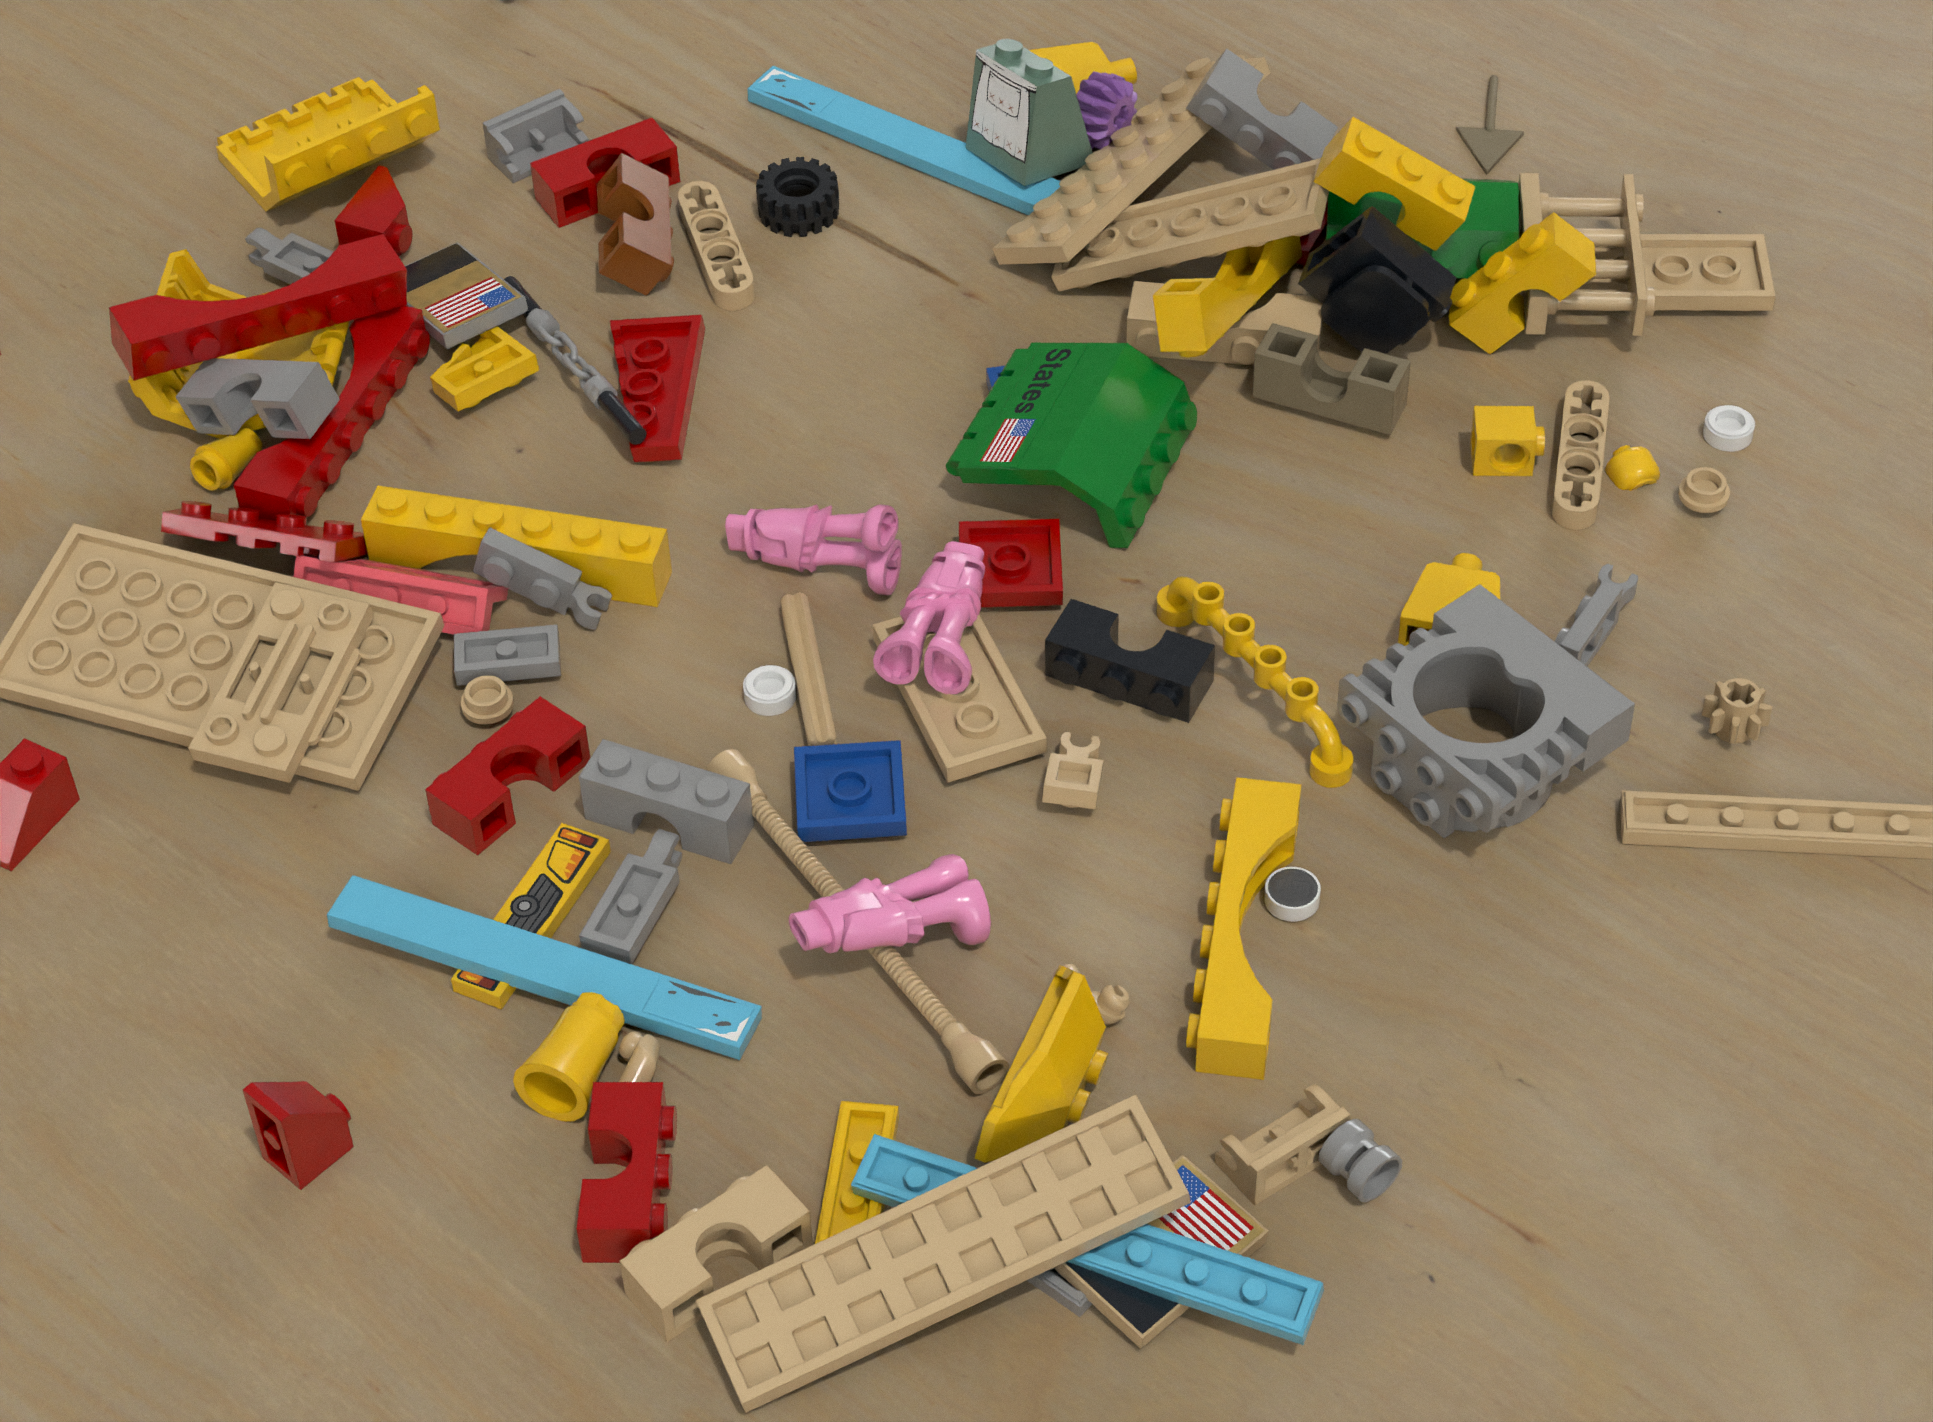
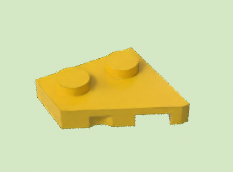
(483, 369)

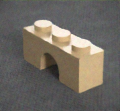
(751, 1220)

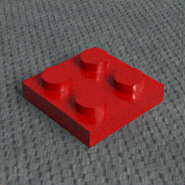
(1019, 561)

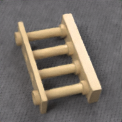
(1639, 299)

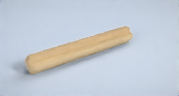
(807, 670)

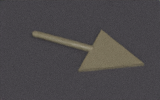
(1489, 144)

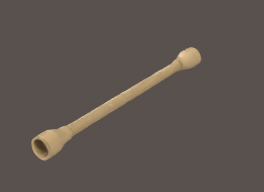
(972, 1056)

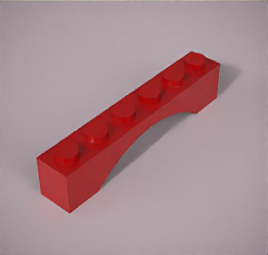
(173, 333)
(298, 471)

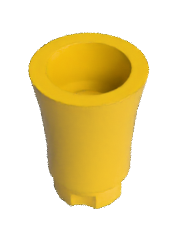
(571, 1057)

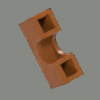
(639, 242)

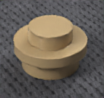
(1704, 490)
(486, 700)

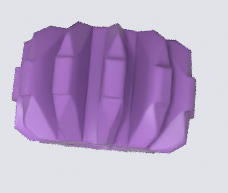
(1105, 106)

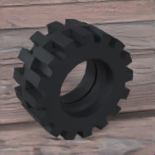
(780, 198)

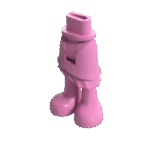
(797, 540)
(942, 604)
(885, 915)

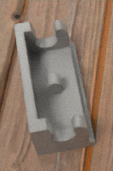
(532, 133)

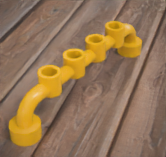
(1204, 602)

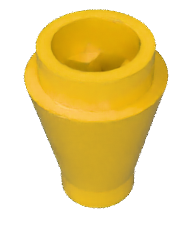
(222, 460)

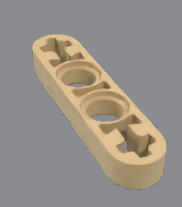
(715, 245)
(1582, 454)

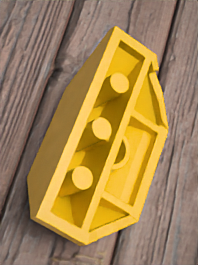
(1049, 1071)

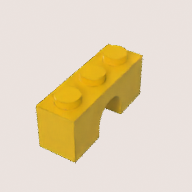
(1369, 161)
(1545, 258)

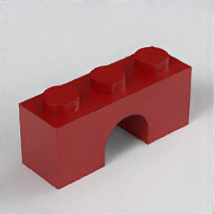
(568, 179)
(534, 745)
(629, 1130)

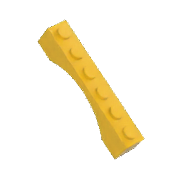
(1201, 310)
(427, 527)
(1236, 1010)

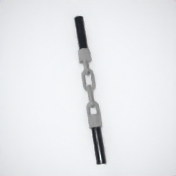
(595, 385)

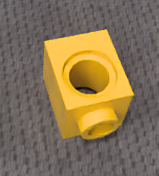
(1505, 440)

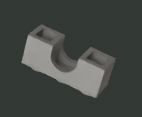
(1231, 105)
(286, 394)
(703, 806)

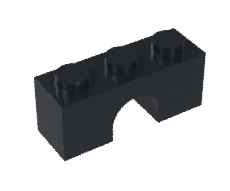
(1162, 679)

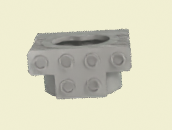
(1491, 661)

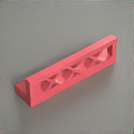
(460, 600)

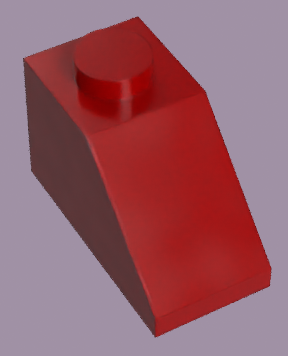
(376, 211)
(33, 798)
(298, 1128)

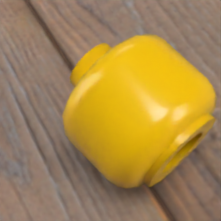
(1632, 468)

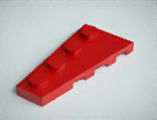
(658, 379)
(332, 542)

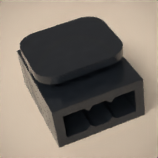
(1376, 283)

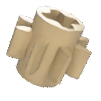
(1737, 710)

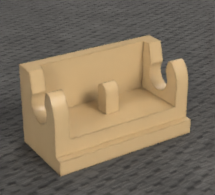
(1283, 1148)

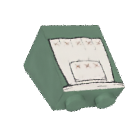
(1025, 114)

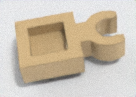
(1074, 774)

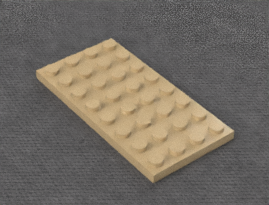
(151, 630)

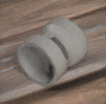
(1360, 1160)

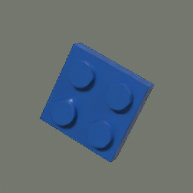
(850, 791)

